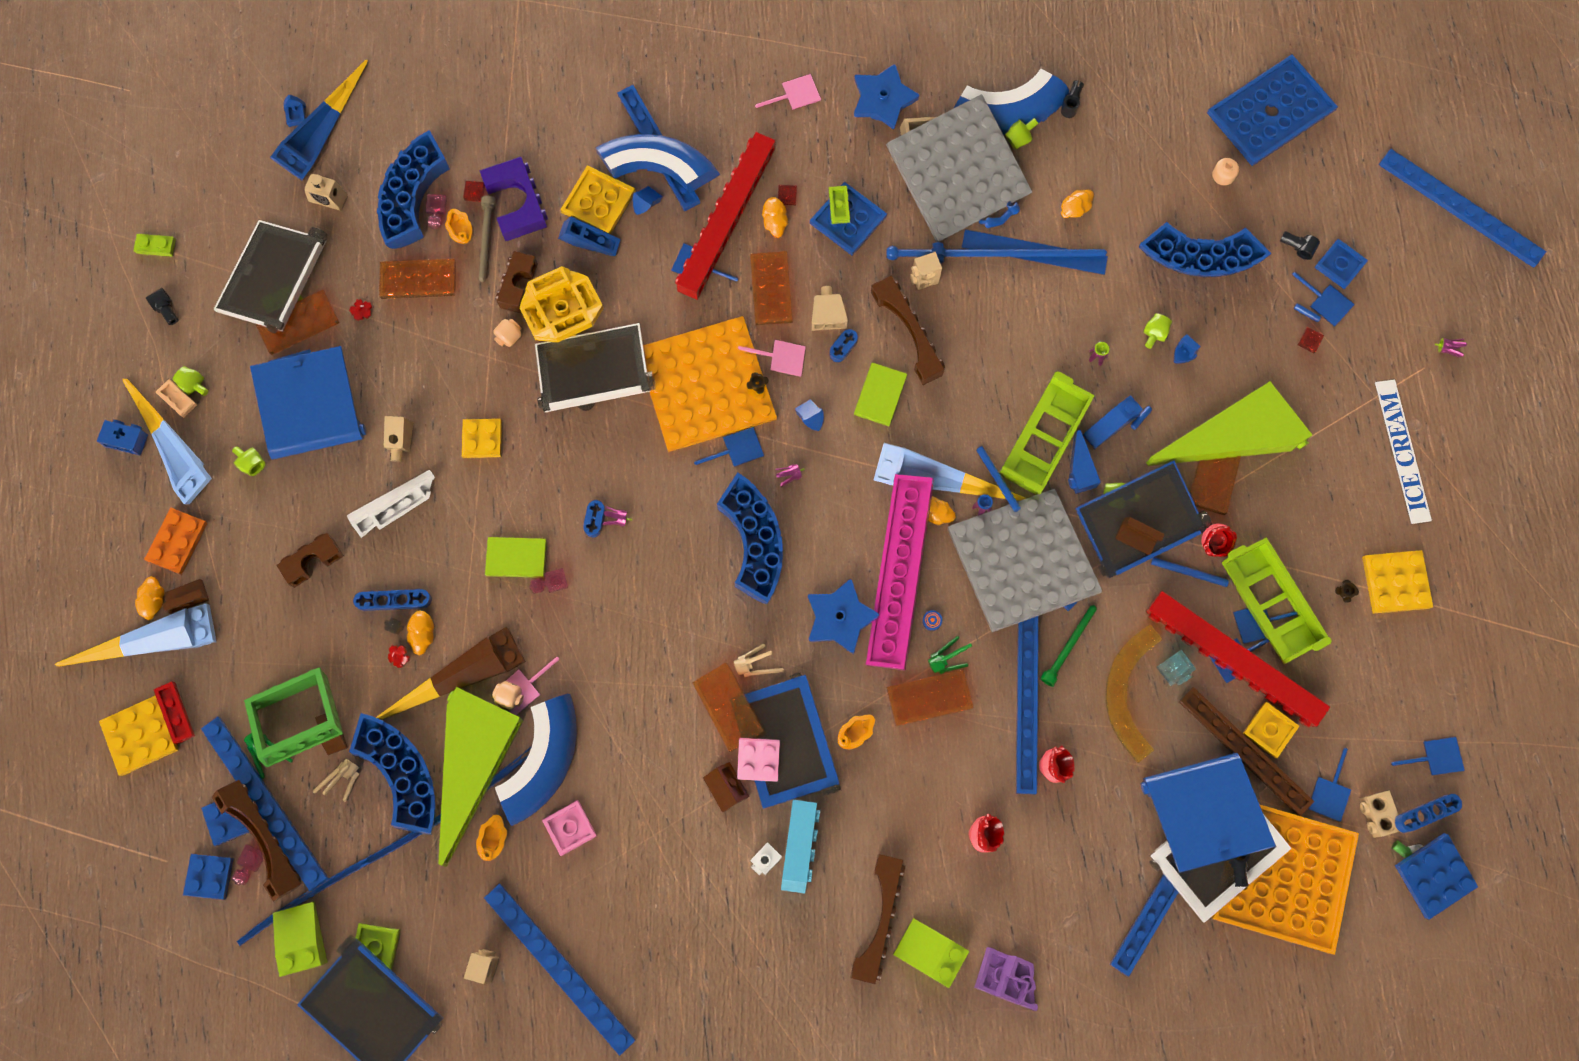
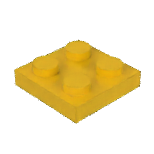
(481, 438)
(1270, 730)

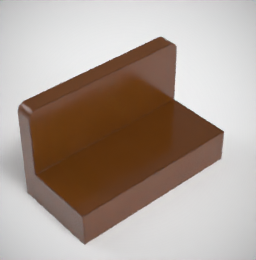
(1138, 535)
(185, 596)
(725, 786)

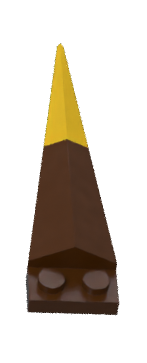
(485, 660)

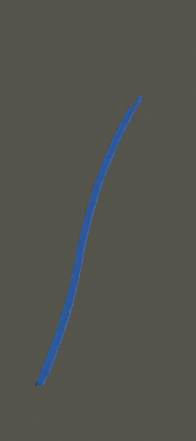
(361, 864)

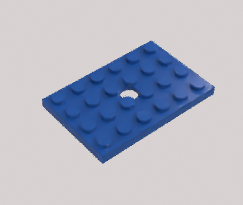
(1286, 87)

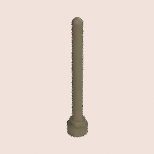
(488, 204)

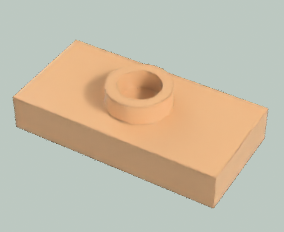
(176, 398)

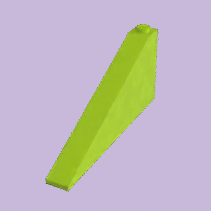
(1249, 427)
(474, 749)

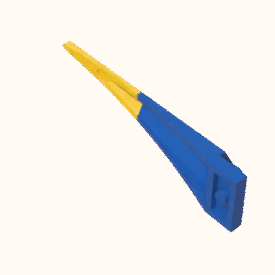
(302, 146)

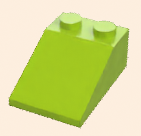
(298, 939)
(931, 953)

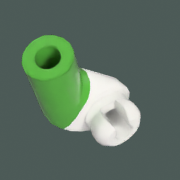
(1405, 851)

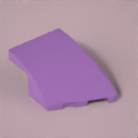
(1007, 978)

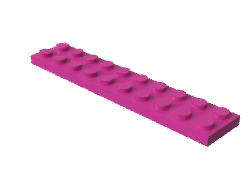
(900, 572)

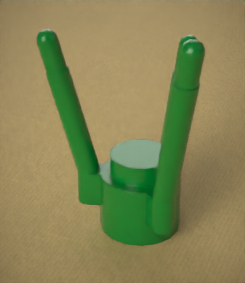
(938, 662)
(251, 747)

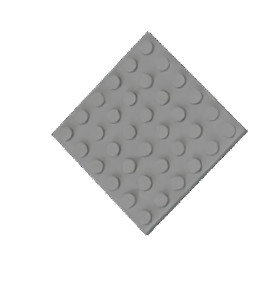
(959, 168)
(1024, 560)

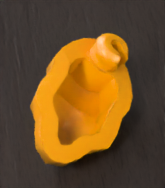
(1077, 203)
(774, 216)
(459, 226)
(940, 512)
(149, 598)
(420, 632)
(856, 731)
(491, 838)

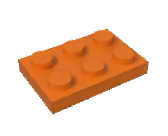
(176, 541)

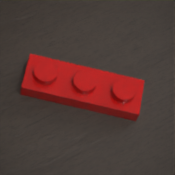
(174, 712)

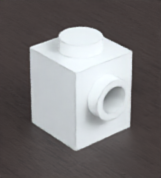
(765, 859)

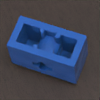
(122, 437)

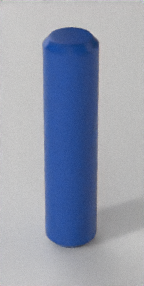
(1308, 313)
(1141, 417)

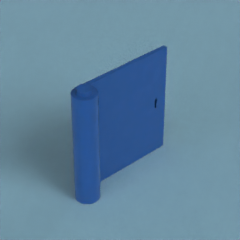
(306, 404)
(1208, 812)

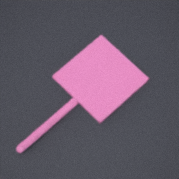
(798, 91)
(786, 357)
(528, 689)

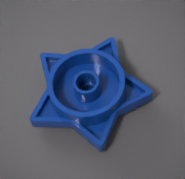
(883, 96)
(844, 630)

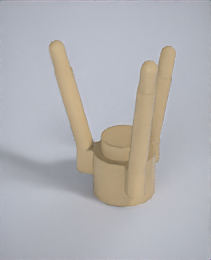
(743, 663)
(345, 769)

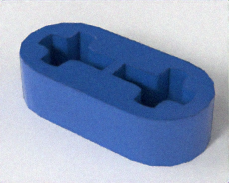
(840, 342)
(589, 518)

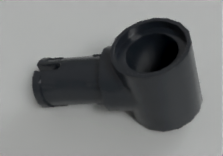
(1073, 100)
(1305, 246)
(161, 302)
(1239, 869)

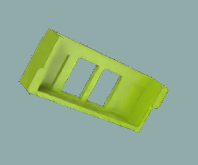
(1063, 402)
(1293, 638)

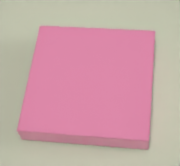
(569, 828)

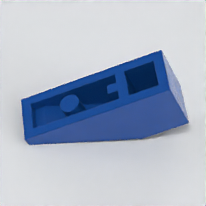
(588, 237)
(1113, 422)
(1082, 469)

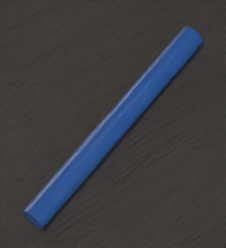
(998, 479)
(1190, 572)

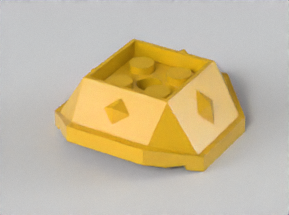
(559, 291)

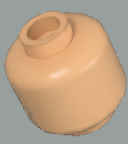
(1225, 171)
(507, 332)
(507, 695)

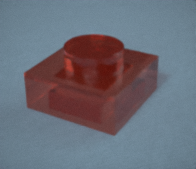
(473, 191)
(787, 194)
(1310, 340)

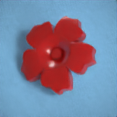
(360, 309)
(398, 656)

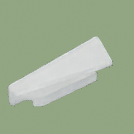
(392, 504)

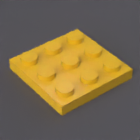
(598, 200)
(1397, 581)
(137, 736)

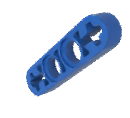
(392, 603)
(1429, 815)

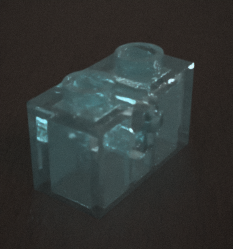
(1176, 669)

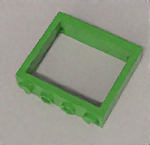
(303, 740)

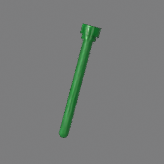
(1050, 676)

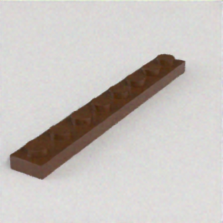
(1250, 755)

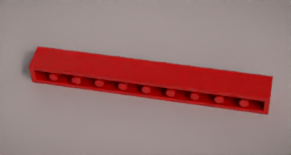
(726, 215)
(1237, 659)

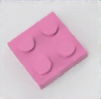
(758, 759)

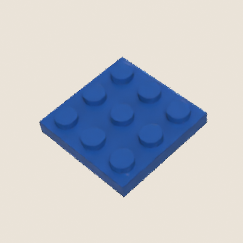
(863, 221)
(1436, 876)

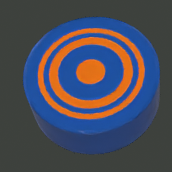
(932, 620)

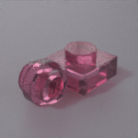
(437, 206)
(554, 581)
(250, 859)

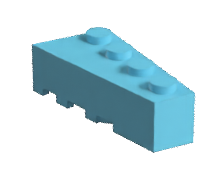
(799, 844)

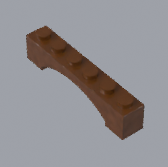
(888, 295)
(237, 803)
(867, 965)

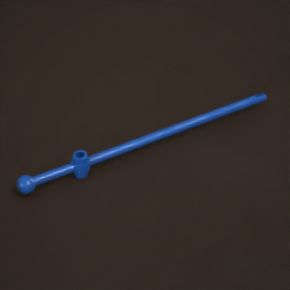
(893, 252)

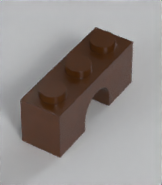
(519, 267)
(295, 566)

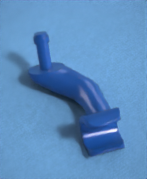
(993, 222)

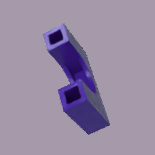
(515, 175)

